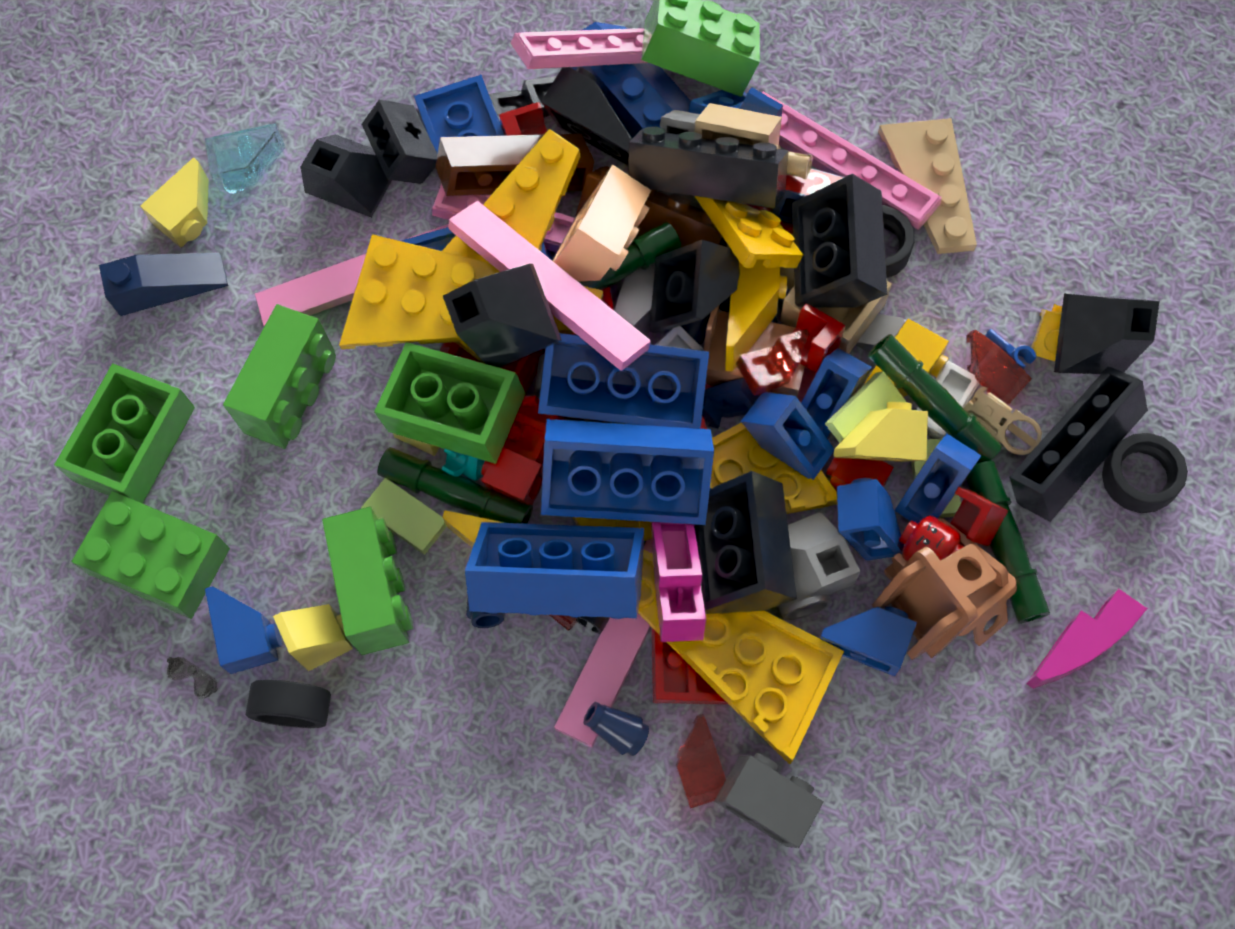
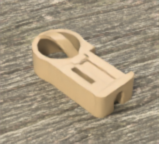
(997, 418)

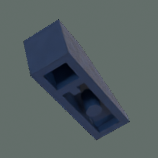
(158, 279)

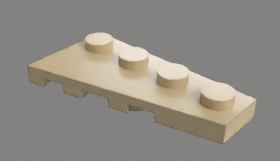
(931, 158)

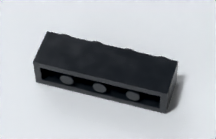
(709, 167)
(1079, 443)

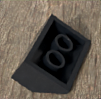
(840, 245)
(745, 547)

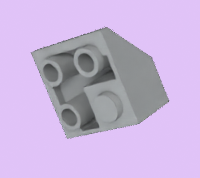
(819, 559)

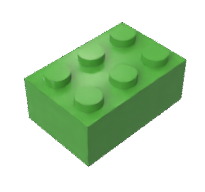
(702, 42)
(281, 377)
(450, 402)
(125, 434)
(151, 554)
(367, 581)

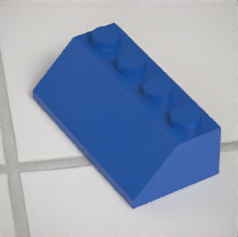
(637, 91)
(654, 390)
(626, 472)
(556, 570)

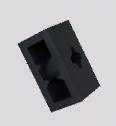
(400, 142)

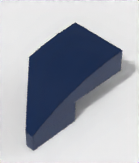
(727, 401)

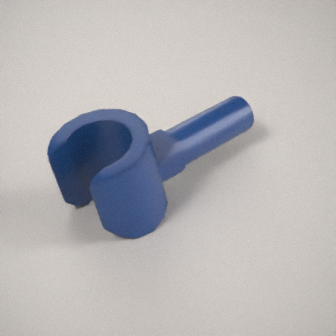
(1023, 350)

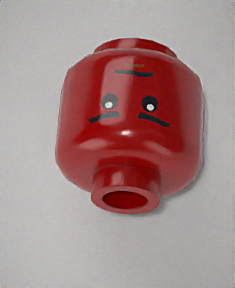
(932, 534)

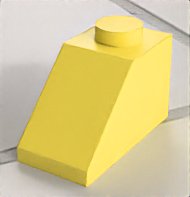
(180, 204)
(888, 435)
(313, 635)

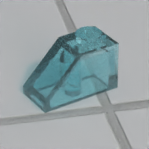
(243, 156)

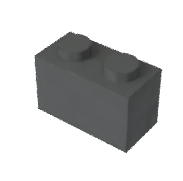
(769, 800)

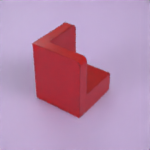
(524, 121)
(823, 337)
(977, 517)

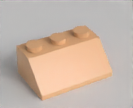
(604, 227)

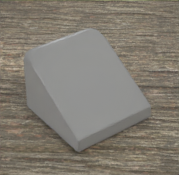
(878, 329)

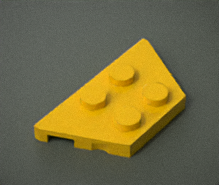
(752, 234)

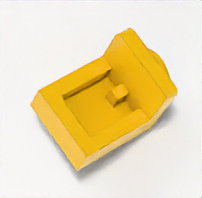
(1047, 333)

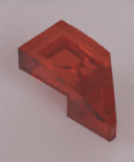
(773, 365)
(995, 368)
(700, 765)

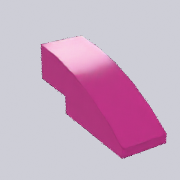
(678, 582)
(1088, 638)

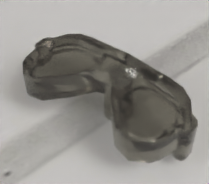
(181, 668)

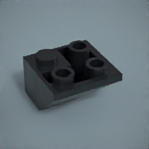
(344, 174)
(503, 316)
(1103, 332)

